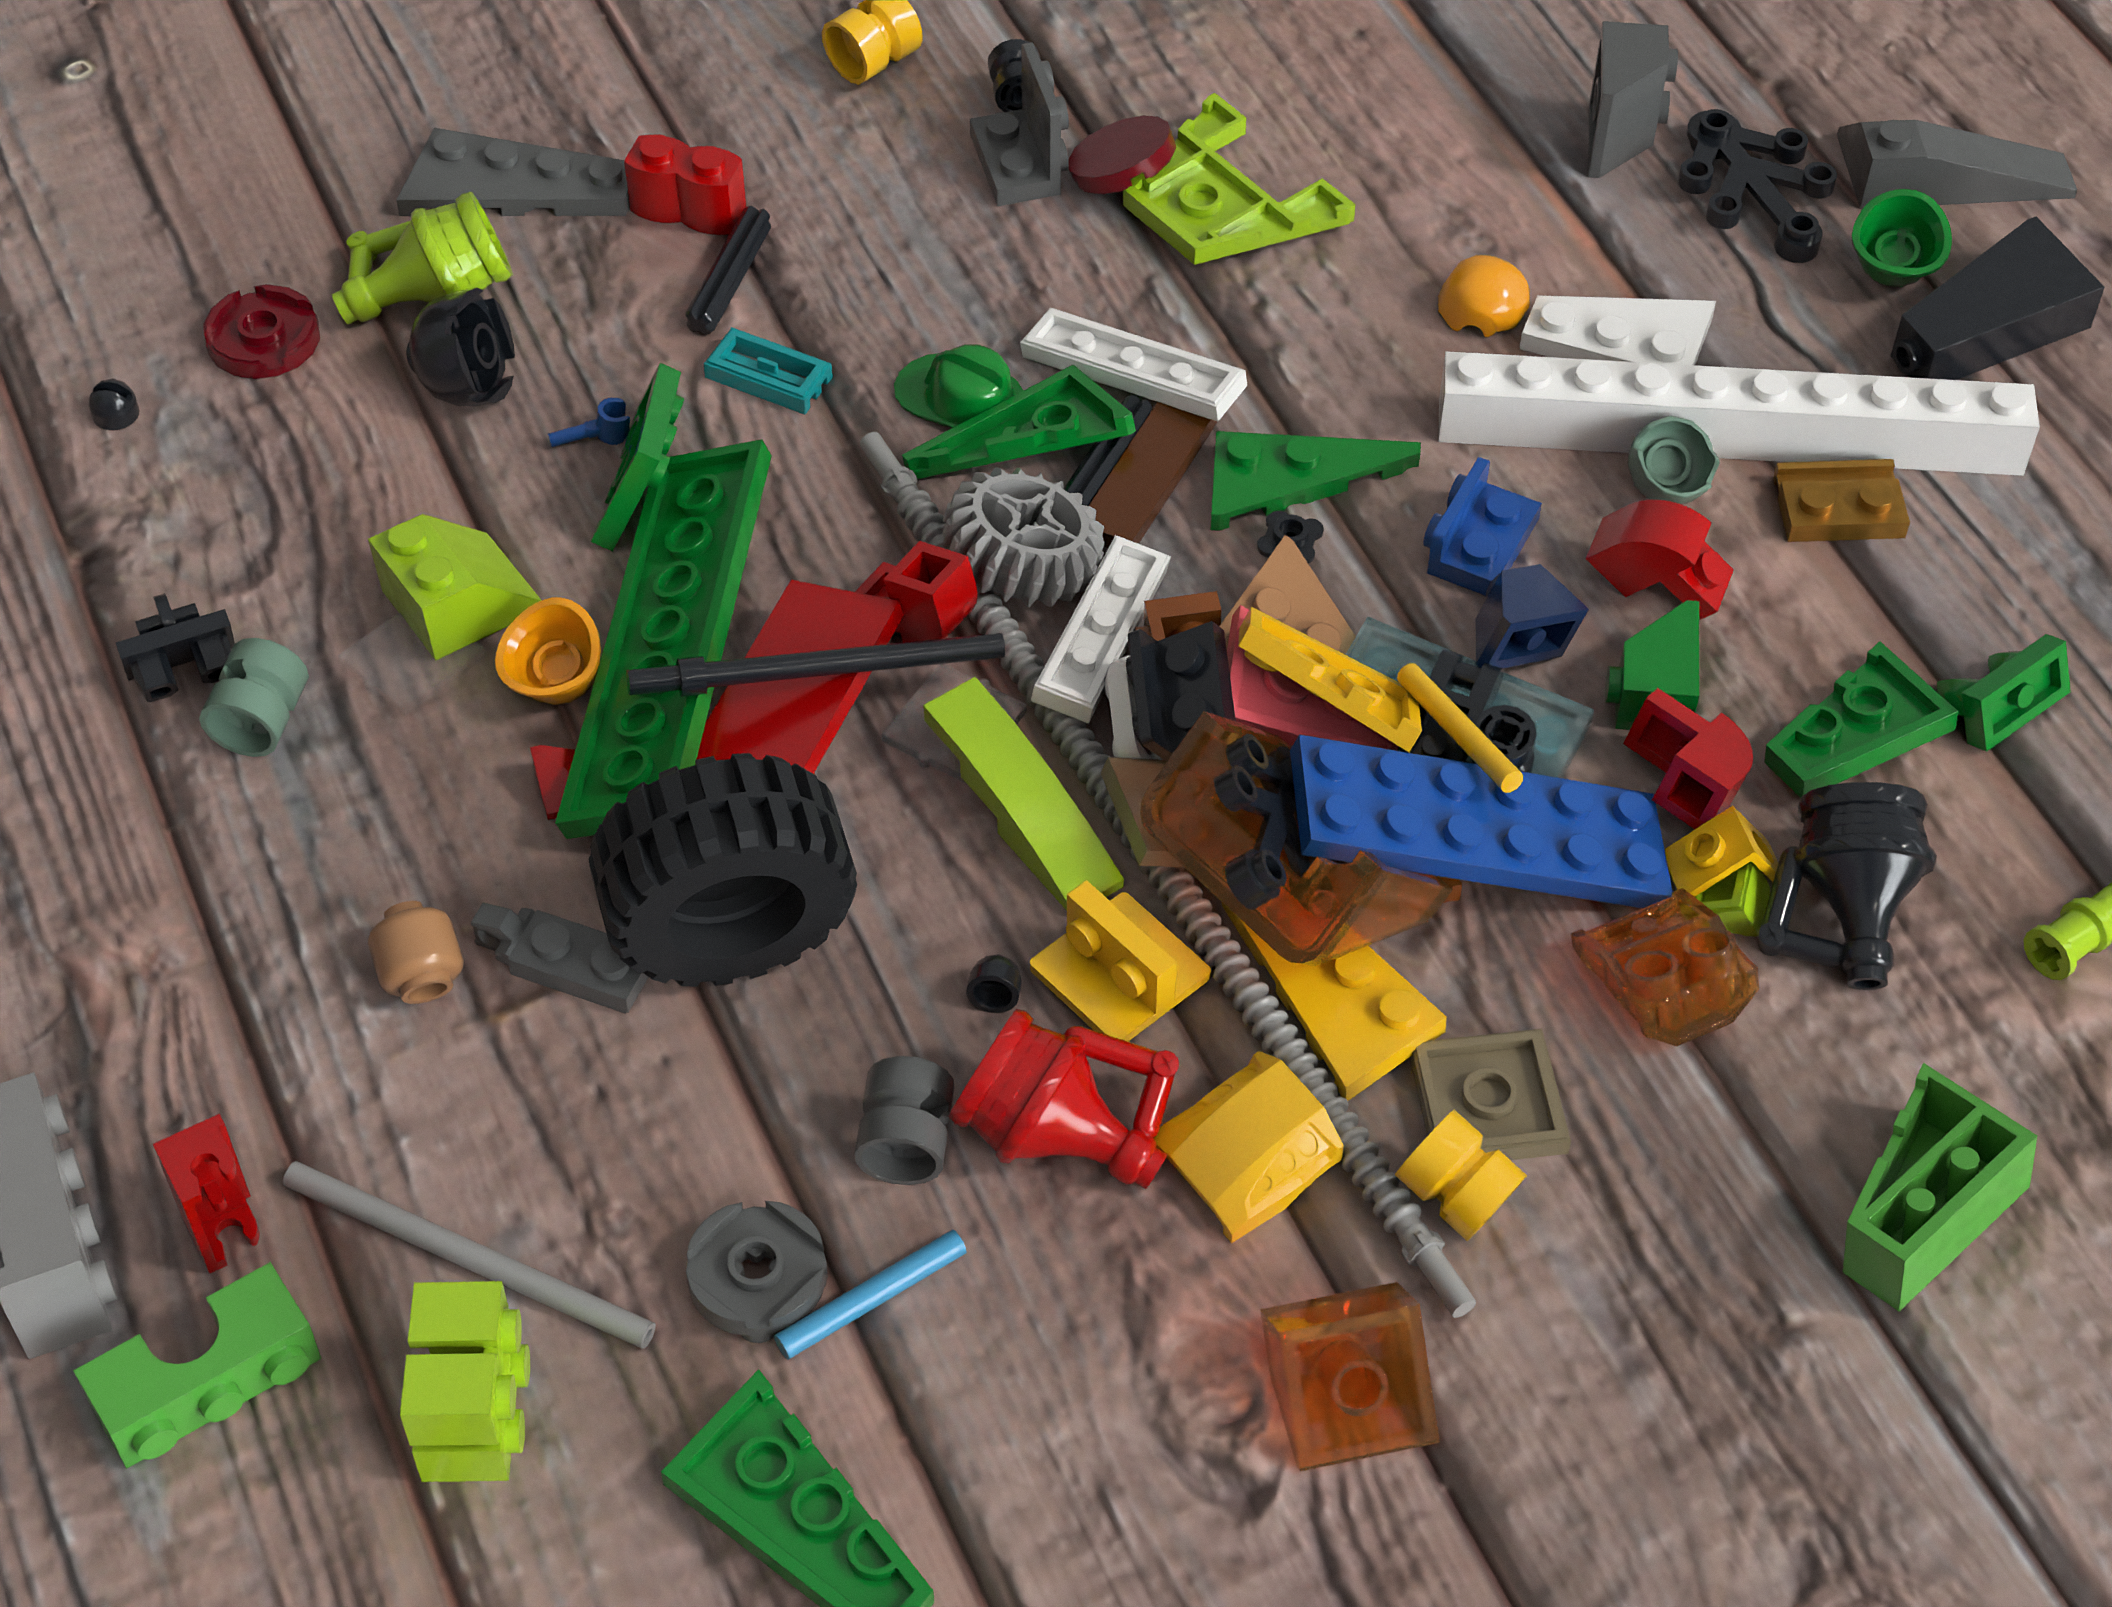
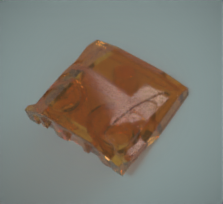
(1671, 968)

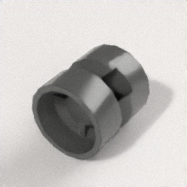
(904, 1120)

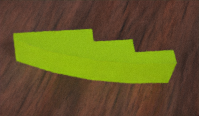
(1022, 792)

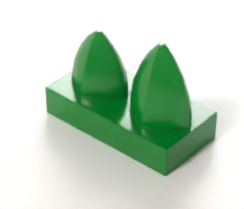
(2012, 693)

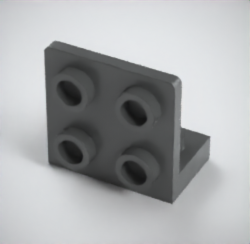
(1024, 146)

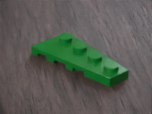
(787, 1506)

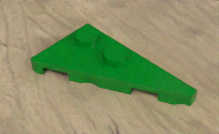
(1043, 418)
(1294, 469)

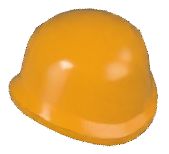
(550, 652)

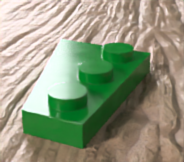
(643, 454)

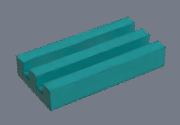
(762, 376)

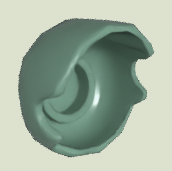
(1672, 460)

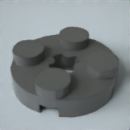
(764, 1304)

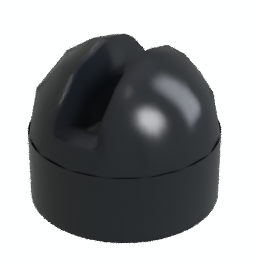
(113, 405)
(994, 984)

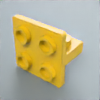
(1117, 964)

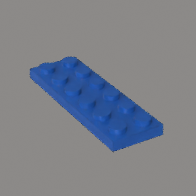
(1461, 826)

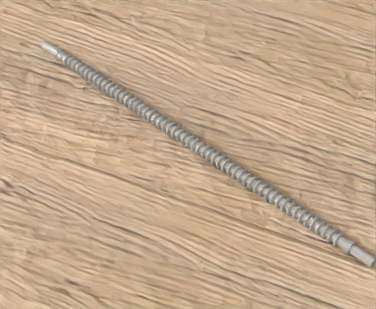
(1193, 913)

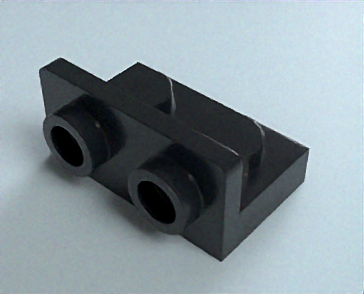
(1176, 683)

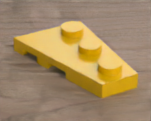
(1333, 676)

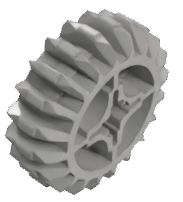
(1024, 536)

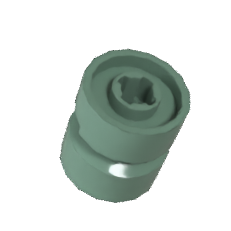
(254, 697)

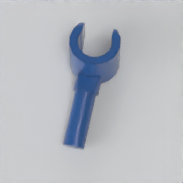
(609, 427)

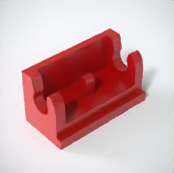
(207, 1187)

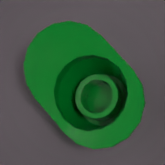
(955, 384)

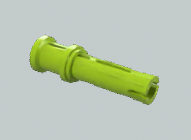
(2079, 930)

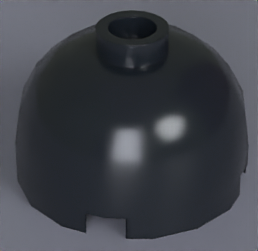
(462, 349)

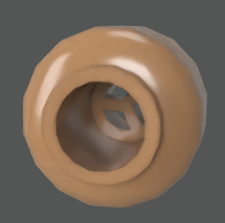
(415, 952)

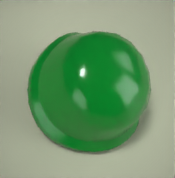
(1901, 237)

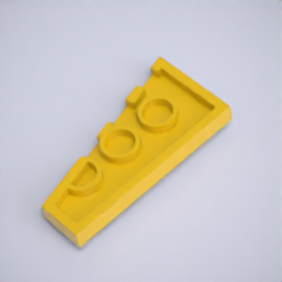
(1353, 1010)

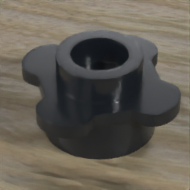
(1301, 531)

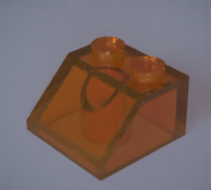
(1351, 1375)

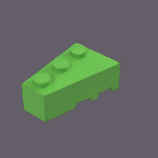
(1934, 1188)

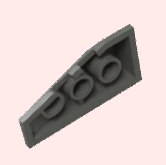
(1949, 164)

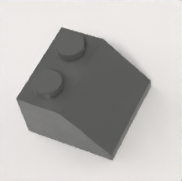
(1628, 92)

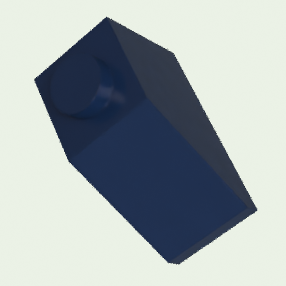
(1526, 618)

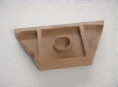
(1293, 594)

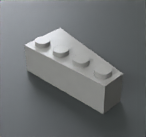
(46, 1263)

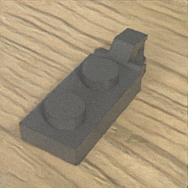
(558, 955)

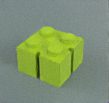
(463, 1393)

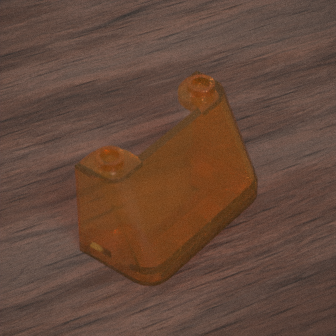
(1314, 916)

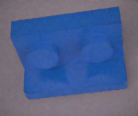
(1478, 530)

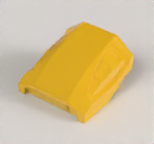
(1252, 1144)

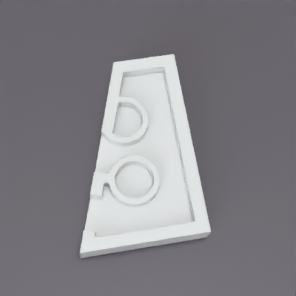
(1618, 329)

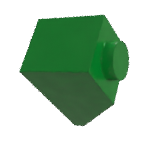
(1657, 657)

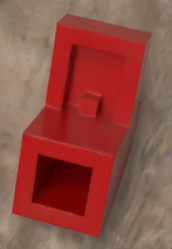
(1661, 544)
(932, 587)
(1700, 757)

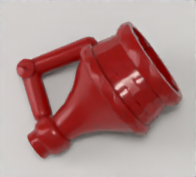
(1042, 1101)

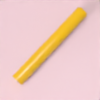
(1460, 728)

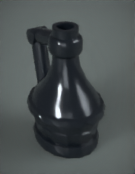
(1864, 855)

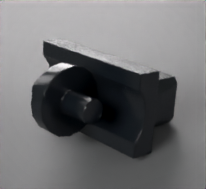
(173, 640)

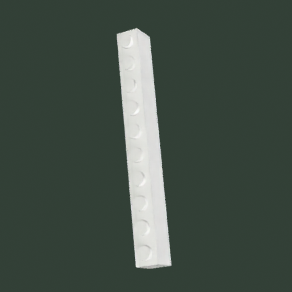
(1741, 411)

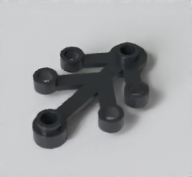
(1719, 135)
(1258, 873)

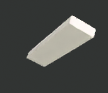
(1135, 364)
(1100, 628)

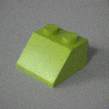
(448, 582)

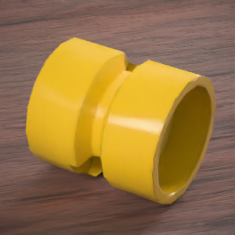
(870, 36)
(1460, 1175)

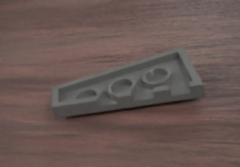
(513, 177)

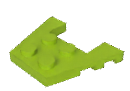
(1213, 208)

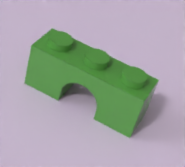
(155, 1403)

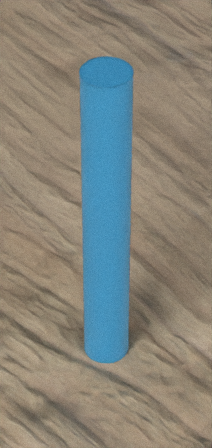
(870, 1294)

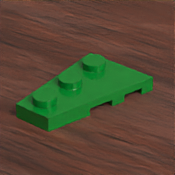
(1860, 725)

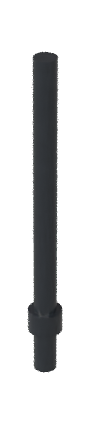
(695, 675)

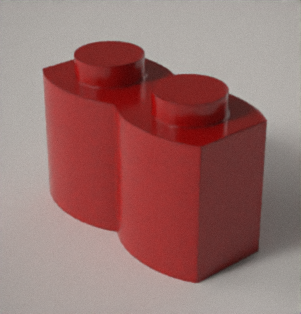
(685, 184)

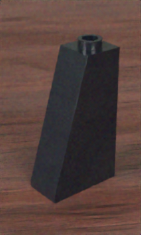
(1998, 307)

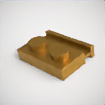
(1841, 500)

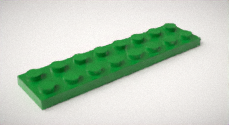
(669, 607)

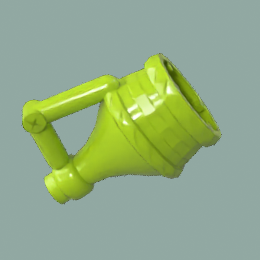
(431, 257)

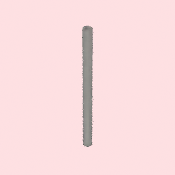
(470, 1255)

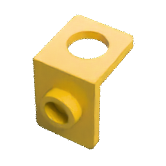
(1718, 851)

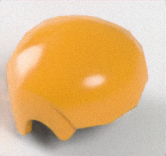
(1484, 294)

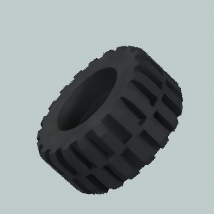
(722, 870)

